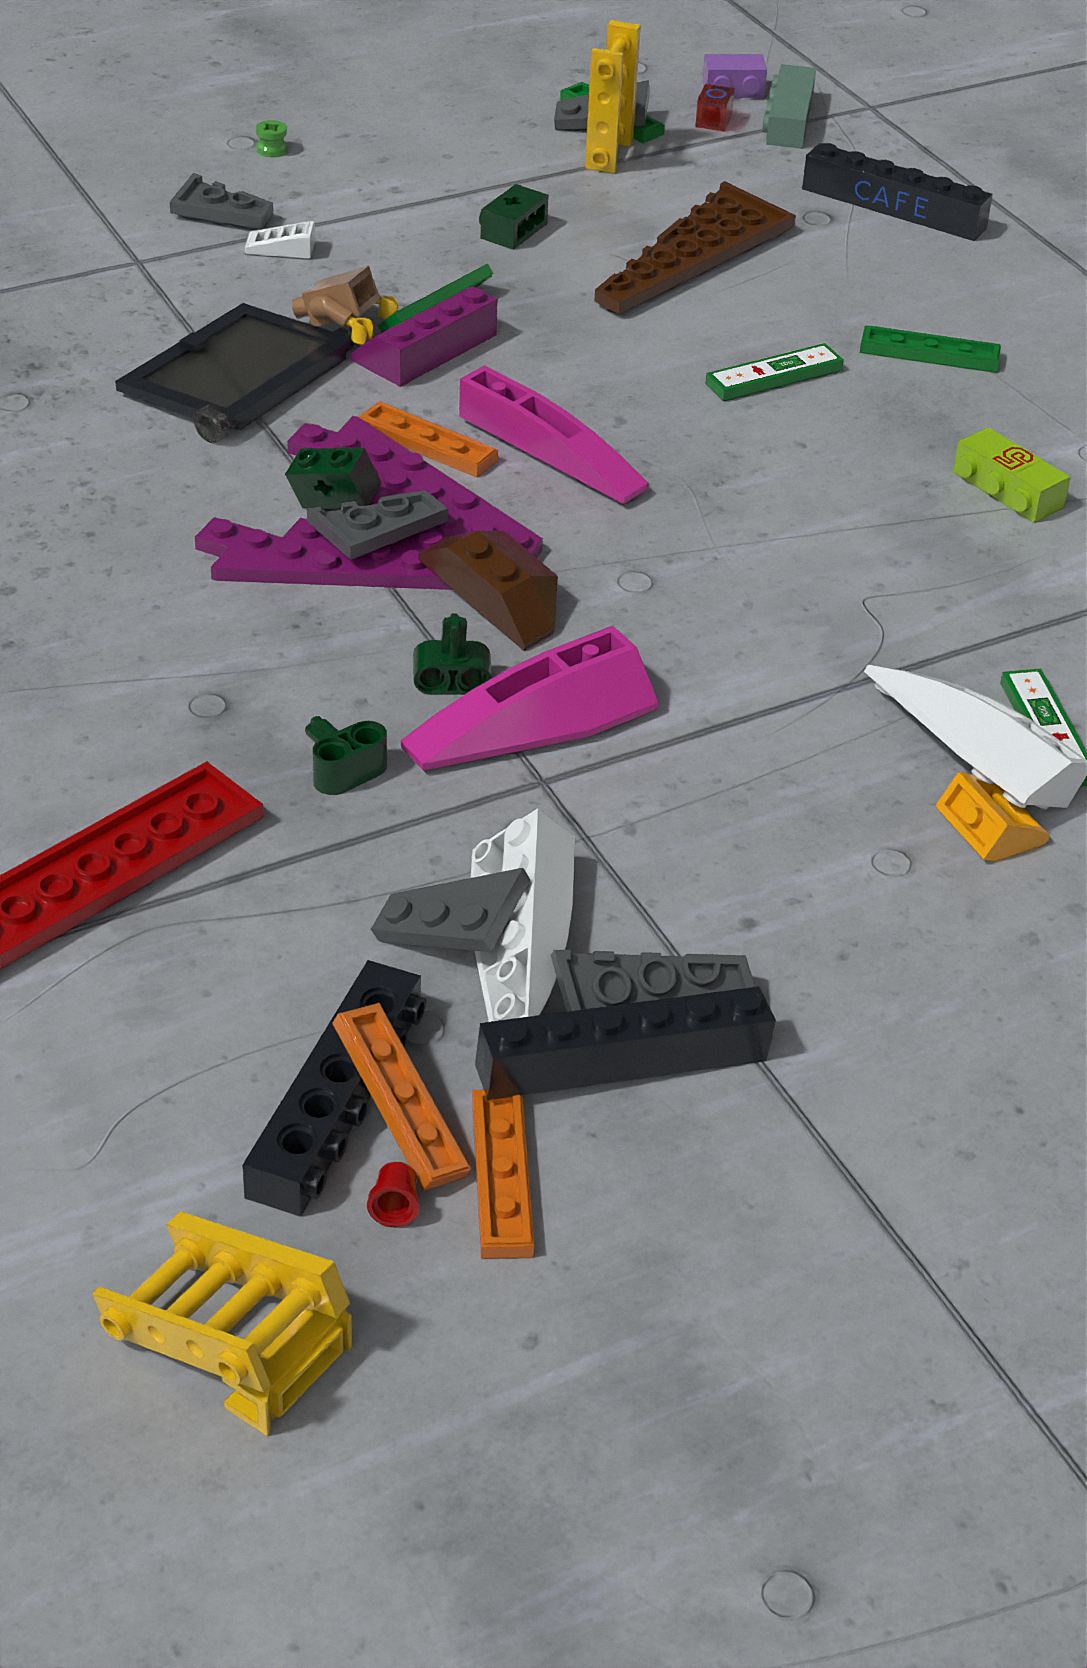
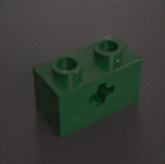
(514, 216)
(333, 477)

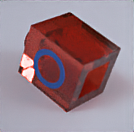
(714, 107)

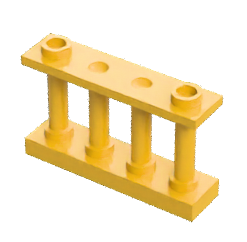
(612, 96)
(229, 1257)

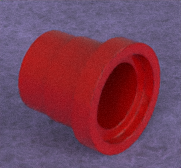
(394, 1196)

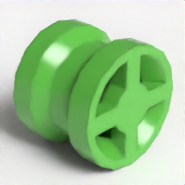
(271, 138)

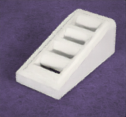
(283, 241)

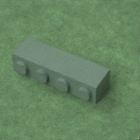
(789, 106)

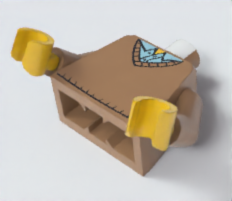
(343, 299)

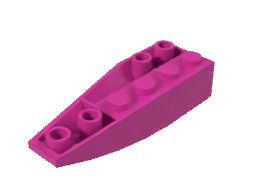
(546, 432)
(540, 703)

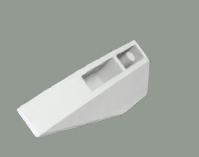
(990, 737)
(520, 968)

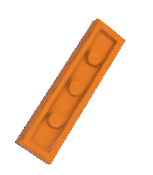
(431, 439)
(401, 1096)
(502, 1177)

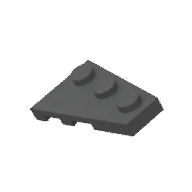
(574, 111)
(222, 207)
(367, 528)
(453, 914)

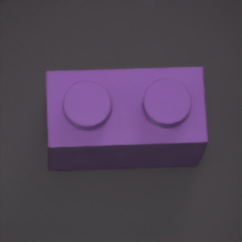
(739, 71)

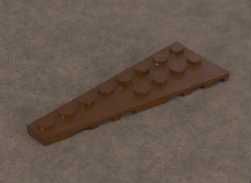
(711, 234)

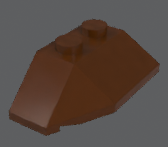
(499, 582)

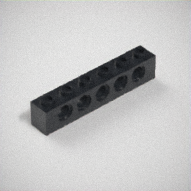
(325, 1099)

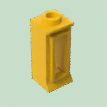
(292, 1366)

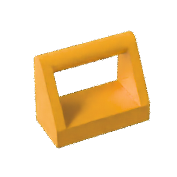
(988, 819)

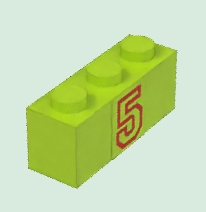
(1011, 474)

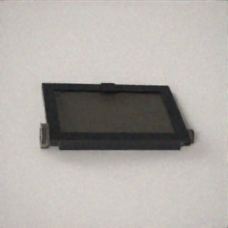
(237, 368)

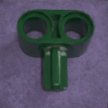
(451, 663)
(346, 756)

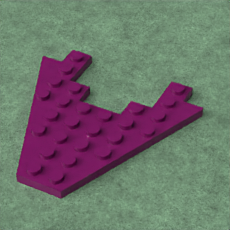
(310, 558)

